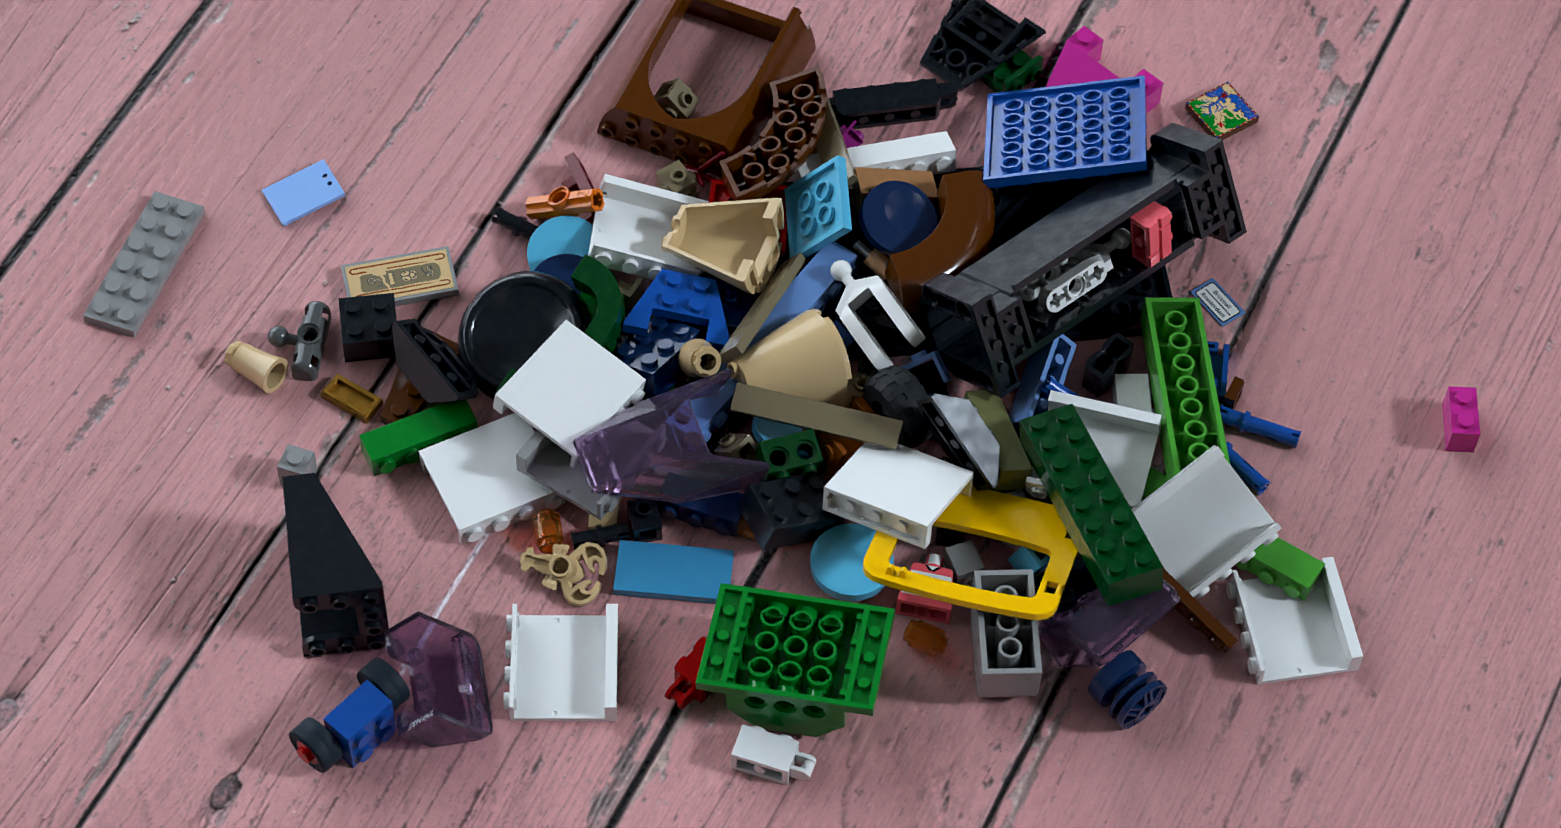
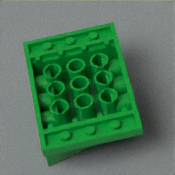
(794, 658)

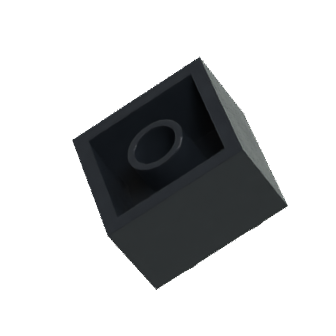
(367, 326)

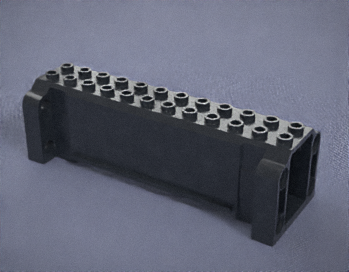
(989, 329)

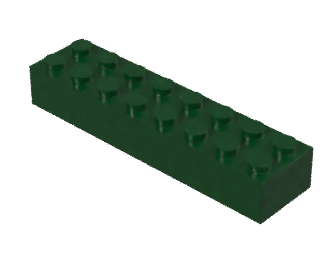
(1091, 505)

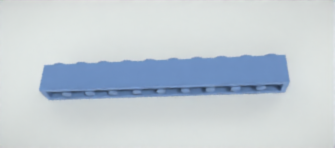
(808, 291)

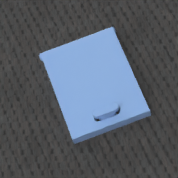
(303, 192)

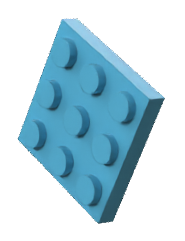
(818, 208)

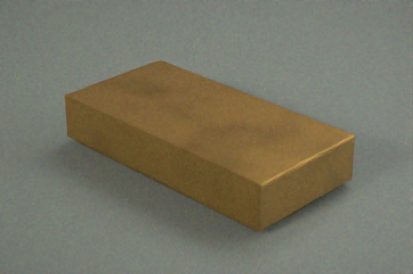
(351, 398)

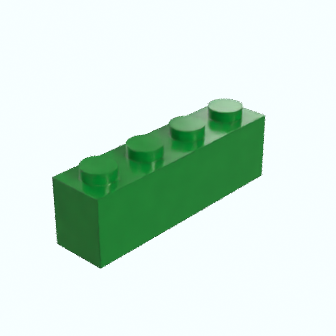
(401, 440)

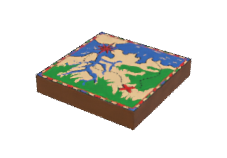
(1222, 112)

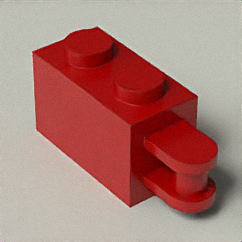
(685, 678)

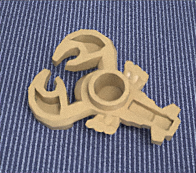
(568, 570)

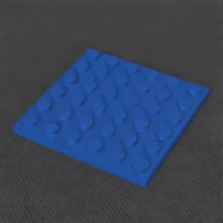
(1066, 132)

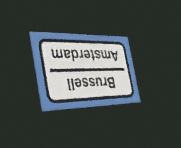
(1217, 302)

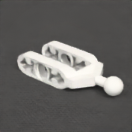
(1077, 265)
(855, 295)

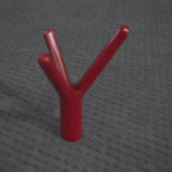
(699, 171)

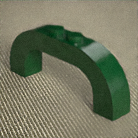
(598, 282)

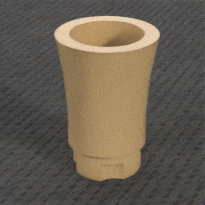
(690, 358)
(257, 366)

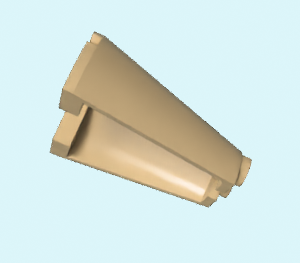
(730, 240)
(799, 360)

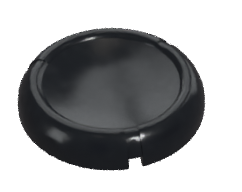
(513, 321)

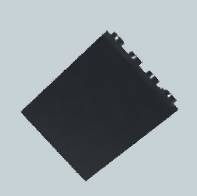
(330, 574)

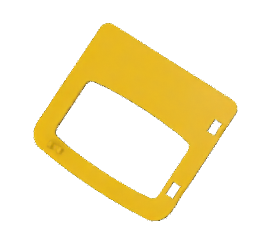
(998, 517)

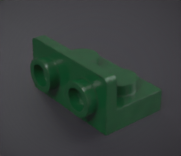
(1014, 73)

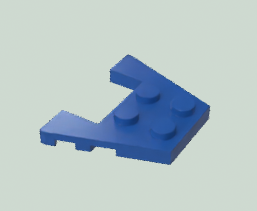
(682, 299)

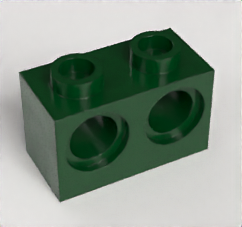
(786, 450)

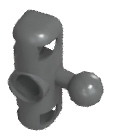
(311, 327)

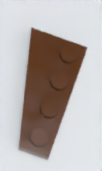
(404, 397)
(1200, 618)

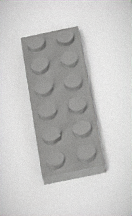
(144, 264)

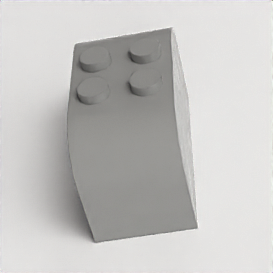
(1005, 646)

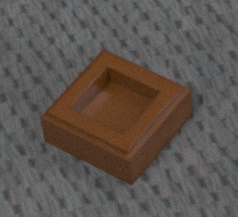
(1234, 393)

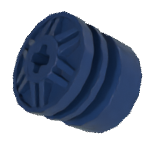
(1127, 689)

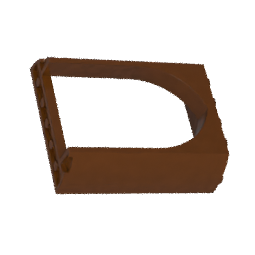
(641, 122)

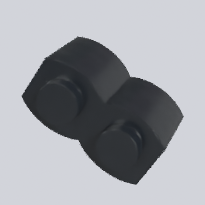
(1104, 364)

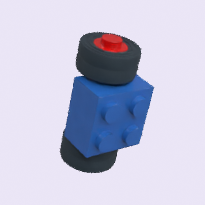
(356, 723)

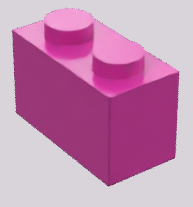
(1461, 419)

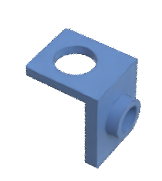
(922, 357)

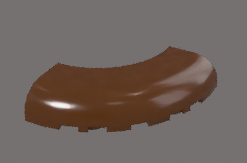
(784, 142)
(954, 245)

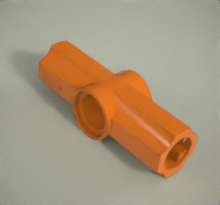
(564, 203)

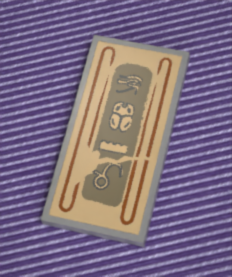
(409, 276)

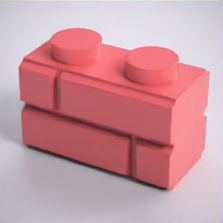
(1151, 234)

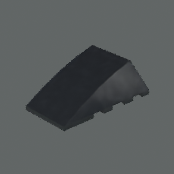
(975, 41)

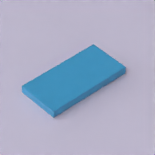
(671, 571)

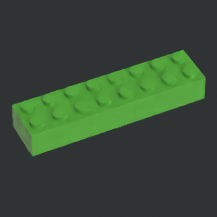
(1181, 380)

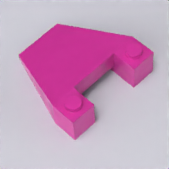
(1080, 64)

